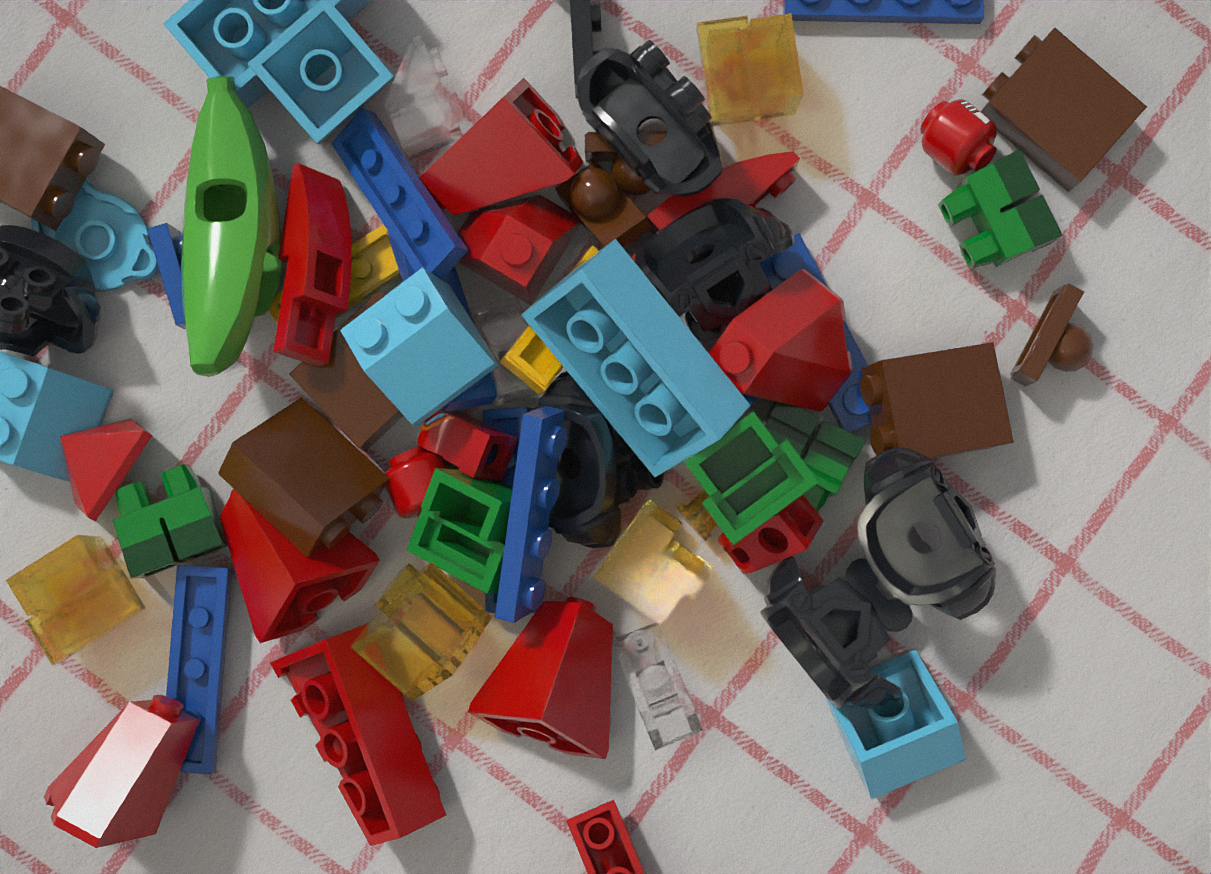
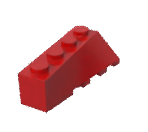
(364, 737)

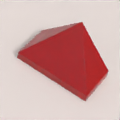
(100, 461)

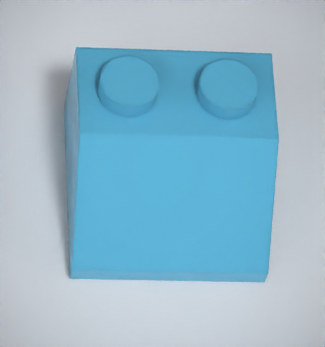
(321, 70)
(419, 346)
(40, 408)
(903, 737)

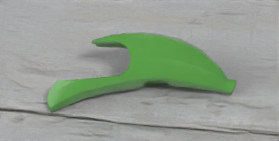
(227, 231)

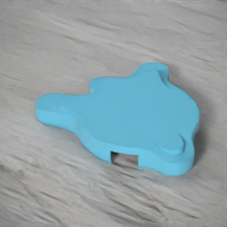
(108, 237)

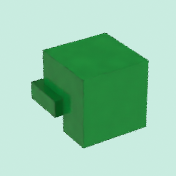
(749, 477)
(464, 527)

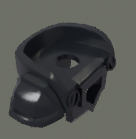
(627, 90)
(698, 259)
(47, 292)
(594, 469)
(908, 490)
(836, 630)

